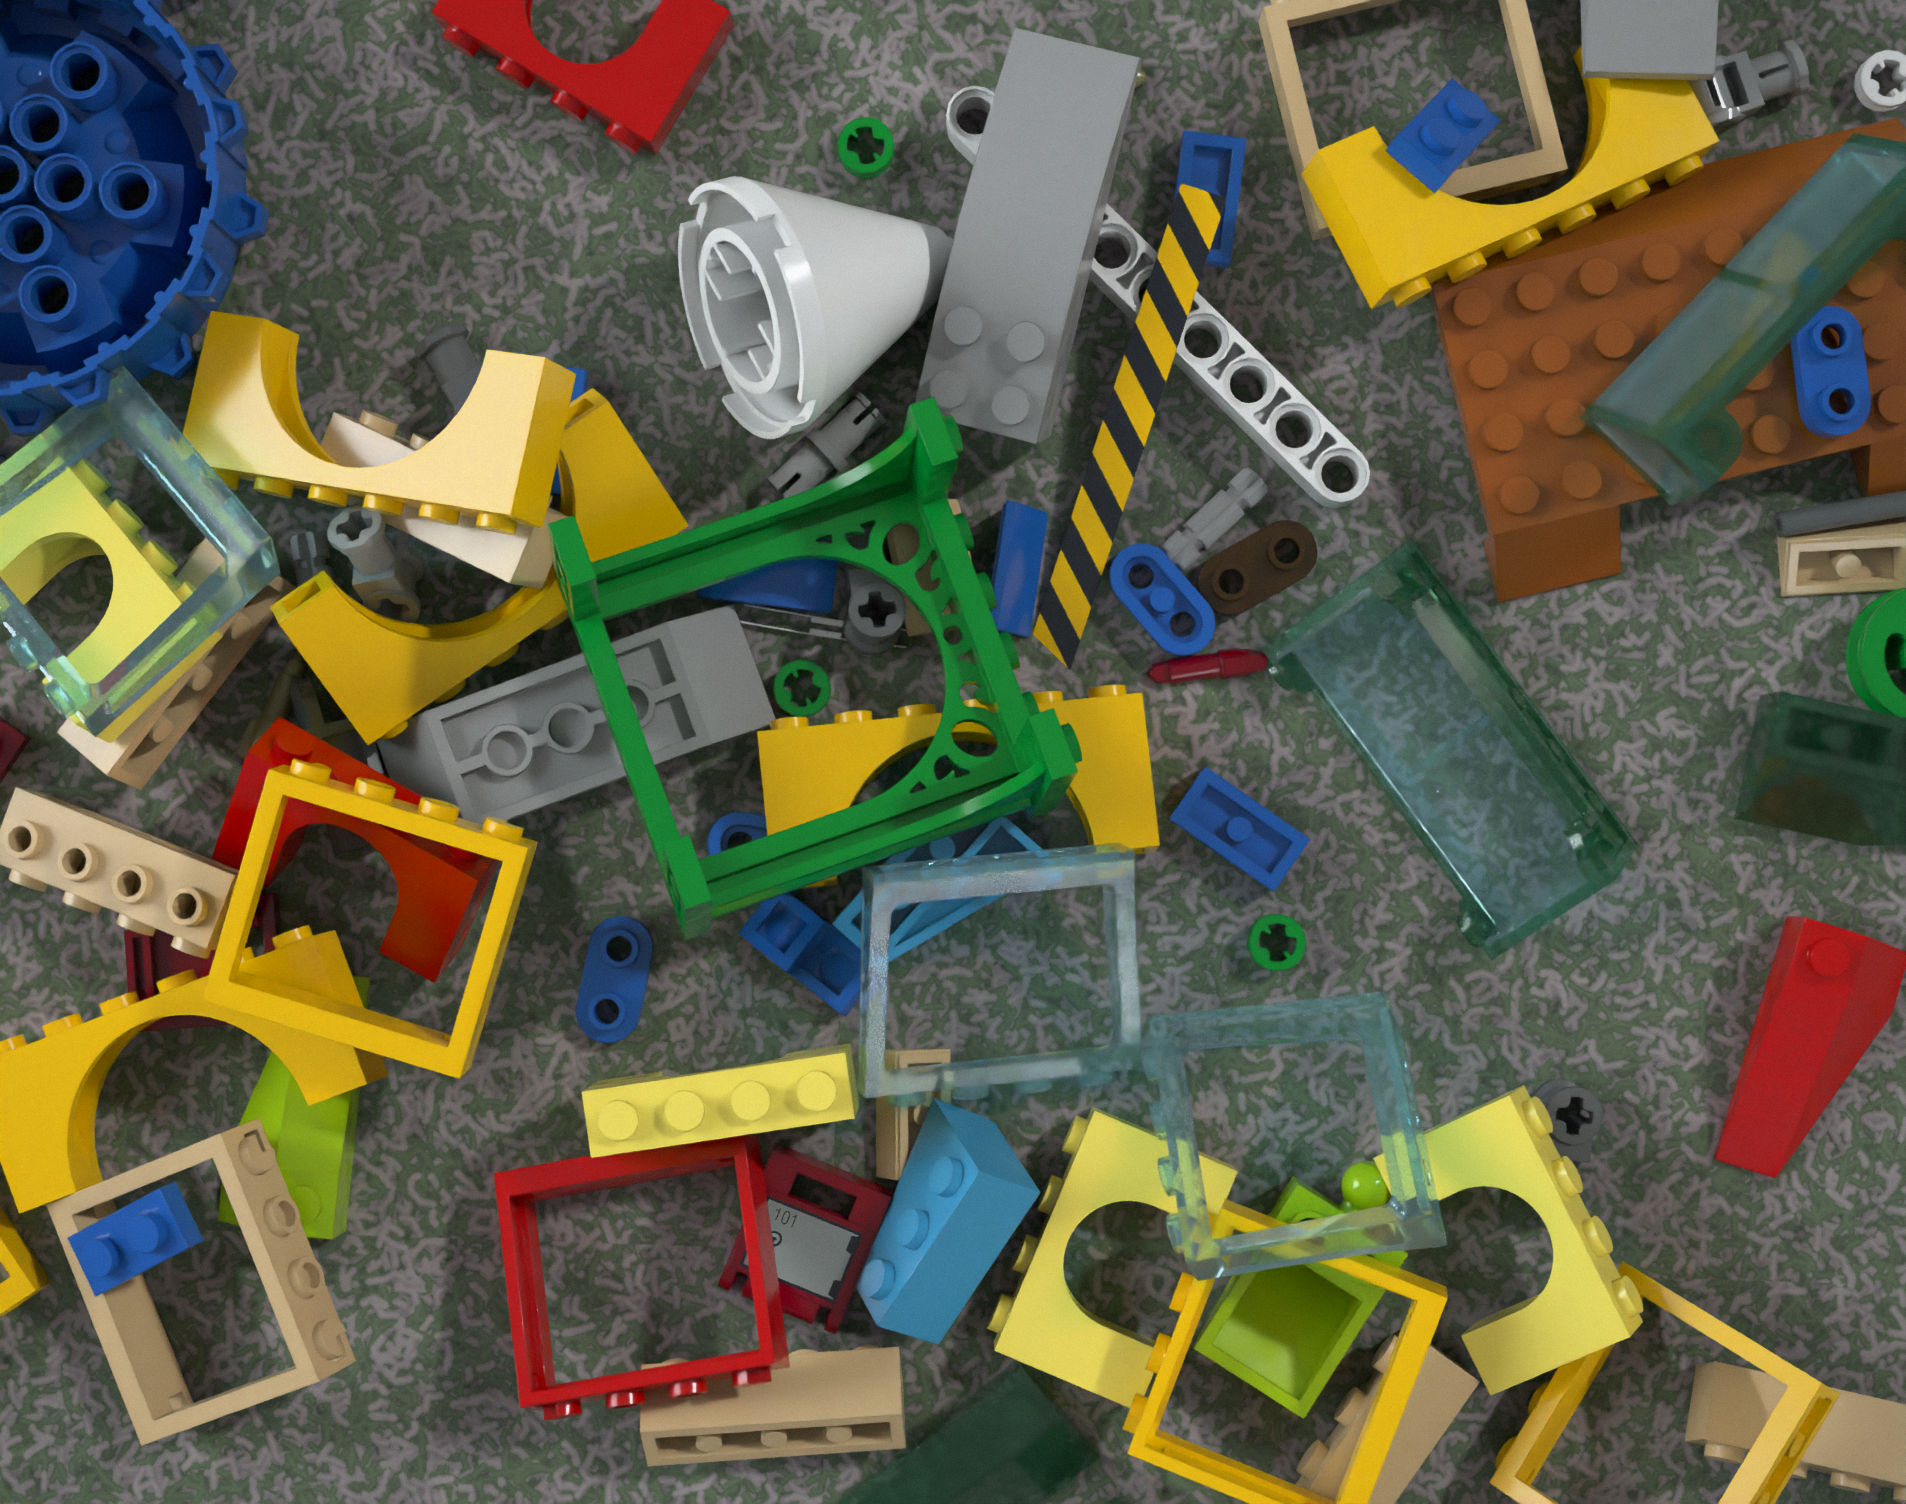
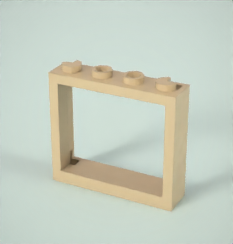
(1469, 183)
(283, 1257)

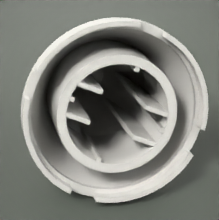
(799, 294)

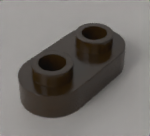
(1257, 567)

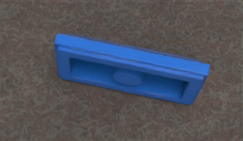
(1017, 567)

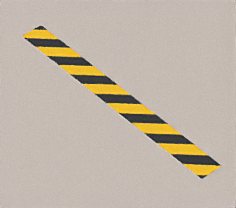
(1128, 420)

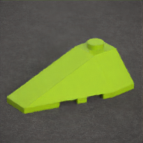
(309, 1143)

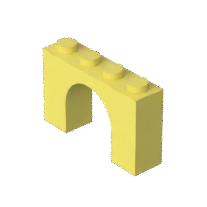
(78, 520)
(722, 1103)
(1585, 1298)
(1043, 1319)

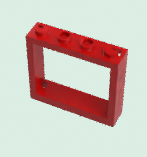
(516, 1199)

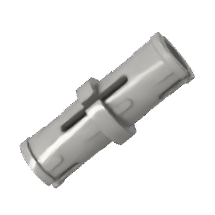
(828, 447)

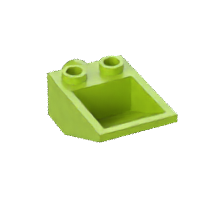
(1296, 1322)

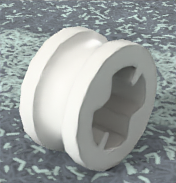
(1867, 89)

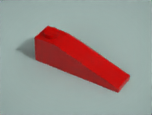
(1813, 1025)

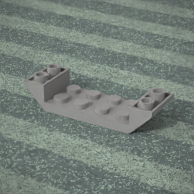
(548, 733)

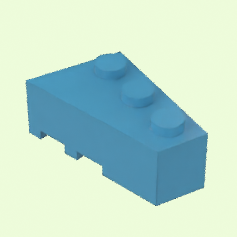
(920, 921)
(944, 1223)

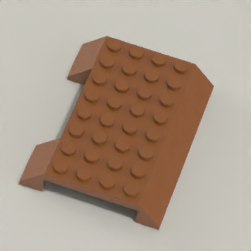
(1560, 322)

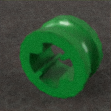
(881, 136)
(785, 697)
(1290, 929)

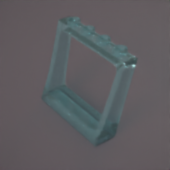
(199, 492)
(985, 875)
(1405, 1223)

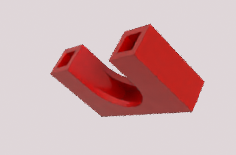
(632, 94)
(435, 881)

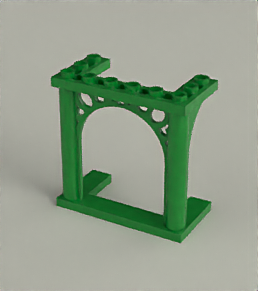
(894, 488)

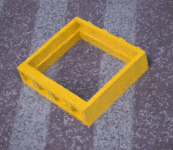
(337, 1019)
(1382, 1420)
(1765, 1466)

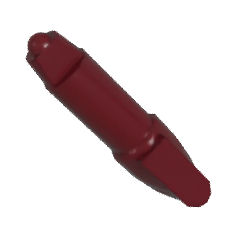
(1222, 665)

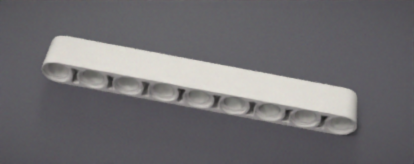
(1213, 373)

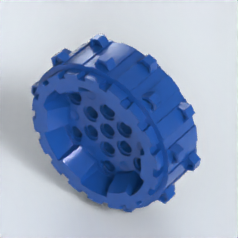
(135, 276)

